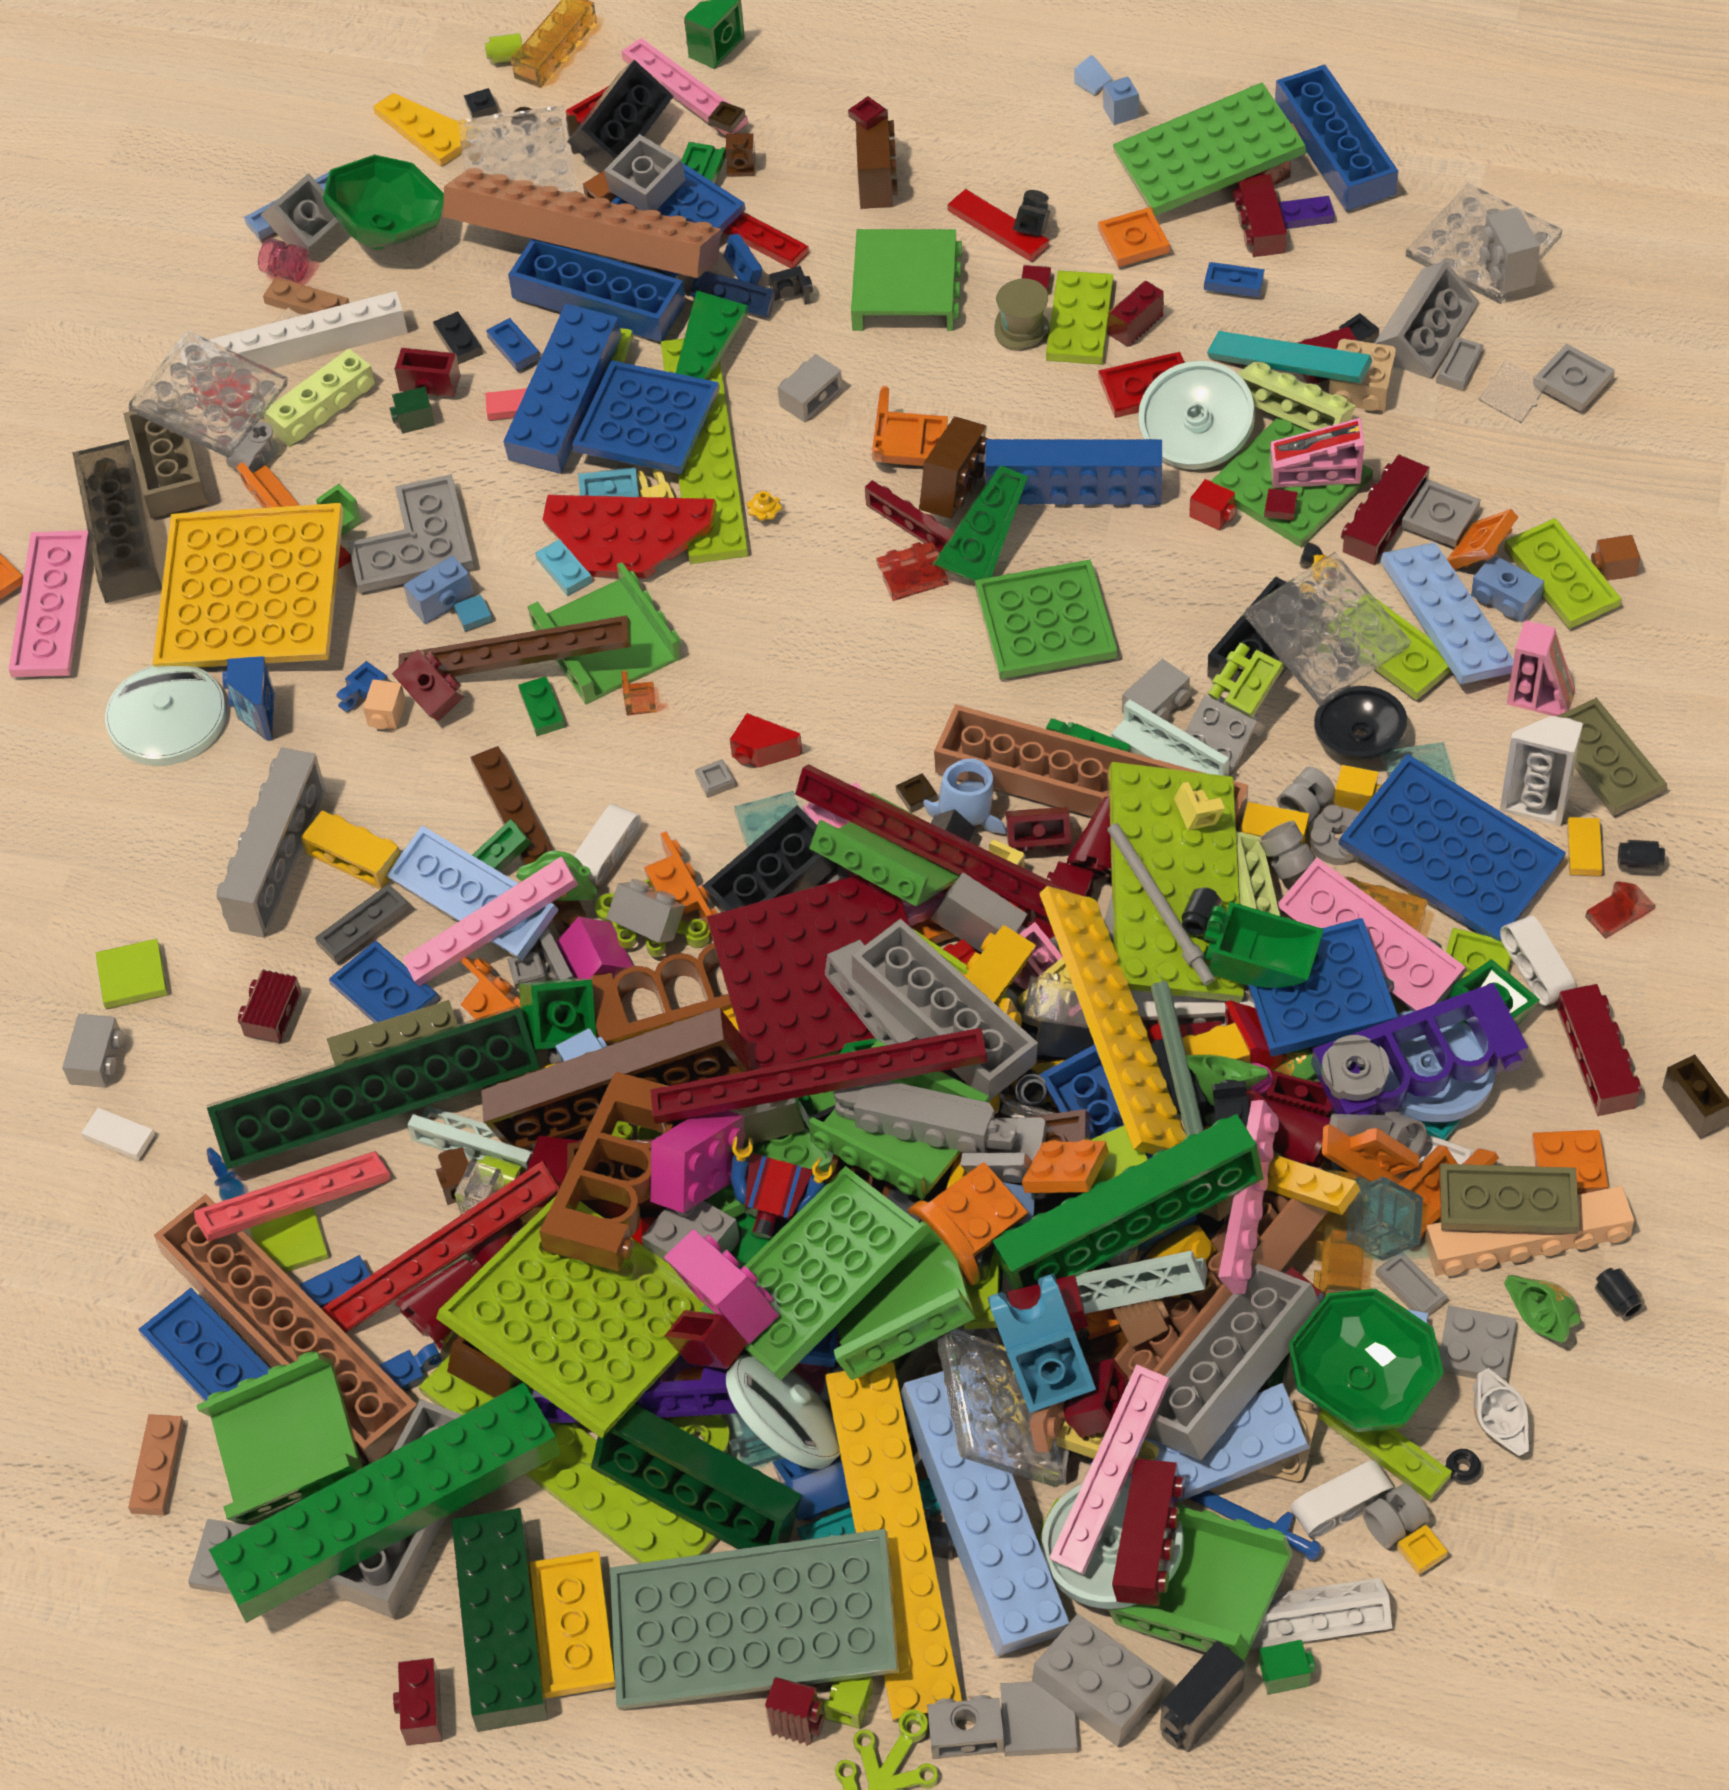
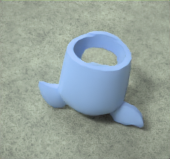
(969, 797)

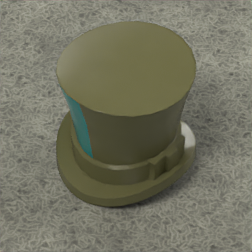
(1021, 314)

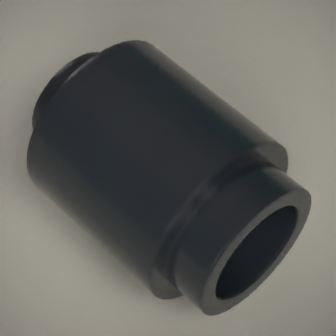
(1640, 855)
(1199, 910)
(1034, 1093)
(1619, 1292)

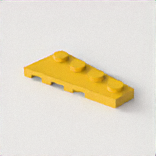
(424, 128)

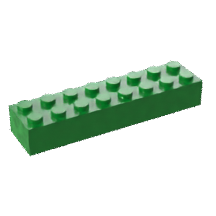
(1132, 1205)

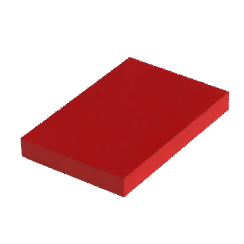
(1128, 382)

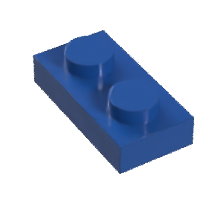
(742, 260)
(1234, 279)
(513, 344)
(336, 1281)

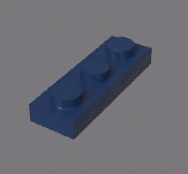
(757, 297)

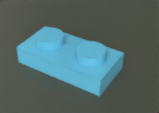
(609, 483)
(563, 567)

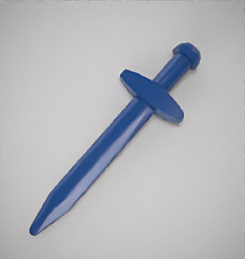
(1283, 1524)

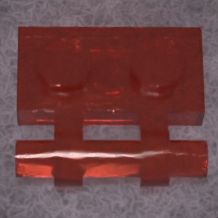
(911, 578)

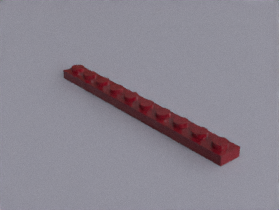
(923, 838)
(818, 1075)

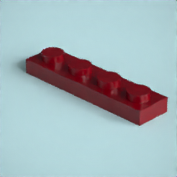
(906, 516)

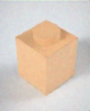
(384, 704)

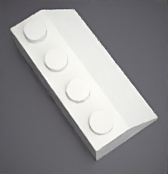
(1541, 769)

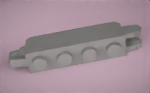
(925, 1116)

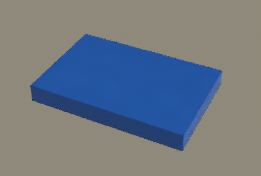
(381, 985)

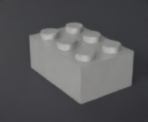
(1098, 1679)

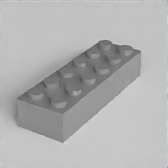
(271, 842)
(938, 1000)
(1231, 1360)
(386, 1577)

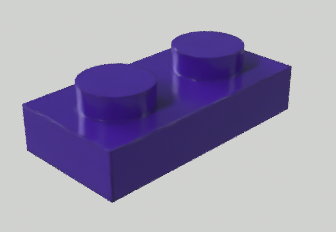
(1307, 212)

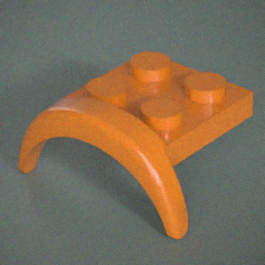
(904, 436)
(971, 1216)

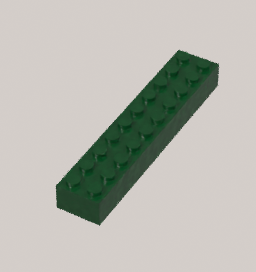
(372, 1087)

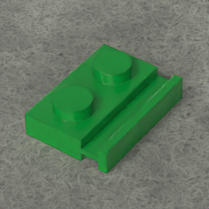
(704, 159)

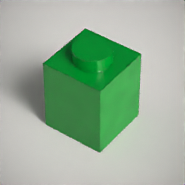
(1286, 1666)

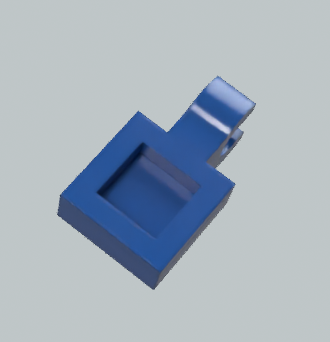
(358, 685)
(408, 1370)

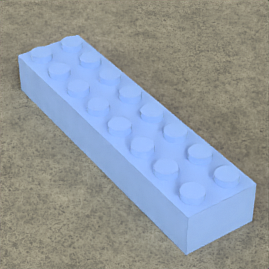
(986, 1527)

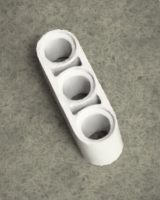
(608, 841)
(1537, 959)
(1341, 1498)

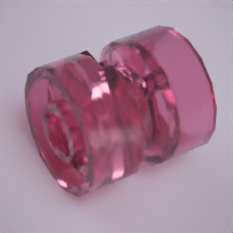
(283, 259)

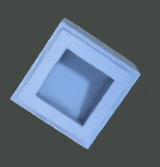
(1091, 75)

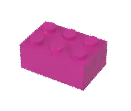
(694, 1159)
(721, 1285)

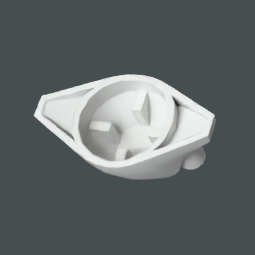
(1501, 1412)

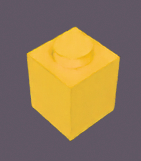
(1355, 787)

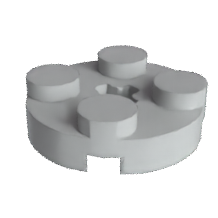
(1322, 835)
(1348, 1084)

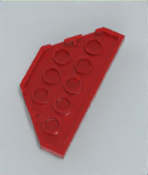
(626, 529)

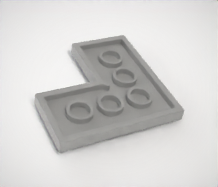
(430, 536)

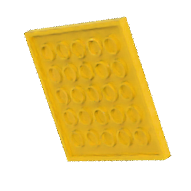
(249, 585)

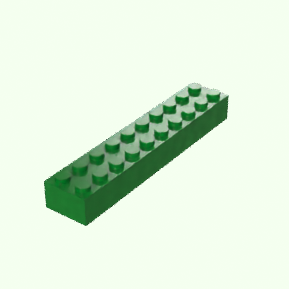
(384, 1502)

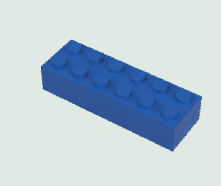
(1337, 137)
(560, 275)
(562, 388)
(1081, 469)
(1084, 1085)

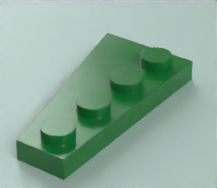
(709, 334)
(982, 532)

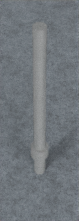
(1191, 953)

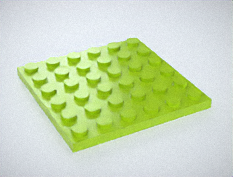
(573, 1327)

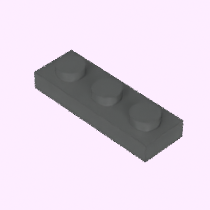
(362, 923)

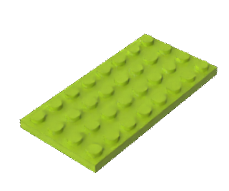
(1178, 864)

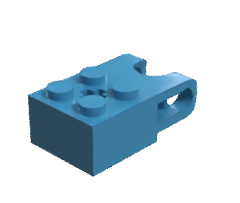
(1040, 1337)

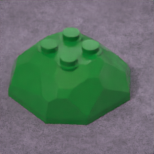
(383, 200)
(1365, 1360)

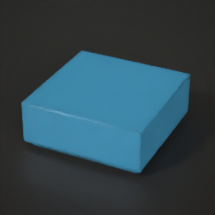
(472, 613)

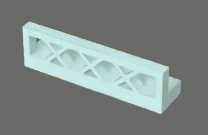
(1149, 741)
(452, 1137)
(1142, 1281)

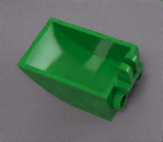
(1260, 947)

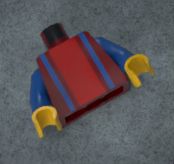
(772, 1187)

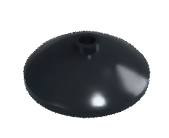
(1361, 723)

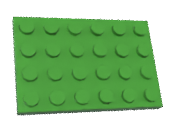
(1209, 149)
(826, 1266)

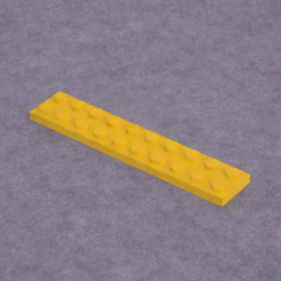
(1113, 1021)
(888, 1497)

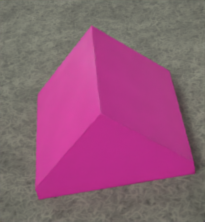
(592, 949)

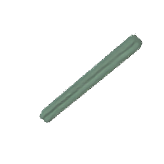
(1177, 1058)

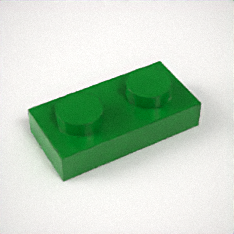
(541, 706)
(503, 846)

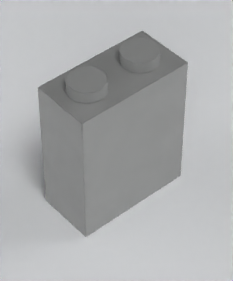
(975, 911)

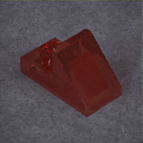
(1620, 909)

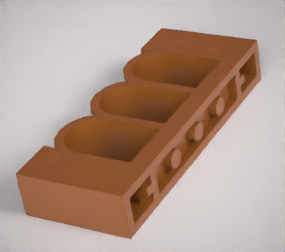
(608, 995)
(587, 1236)

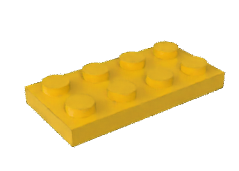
(572, 1624)

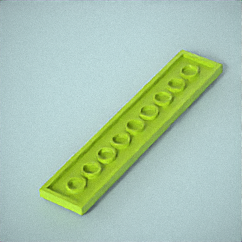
(712, 474)
(617, 1513)

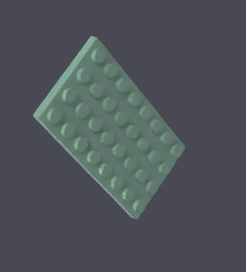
(751, 1616)

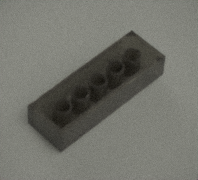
(117, 521)

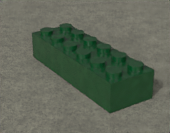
(696, 1481)
(498, 1620)

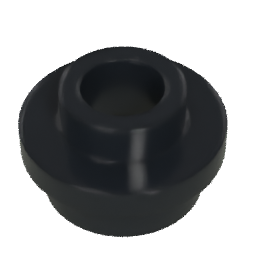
(1466, 1457)

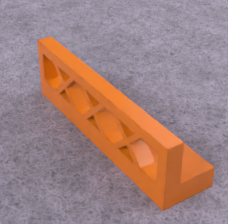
(265, 487)

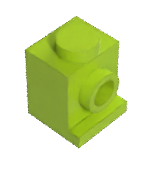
(849, 1701)

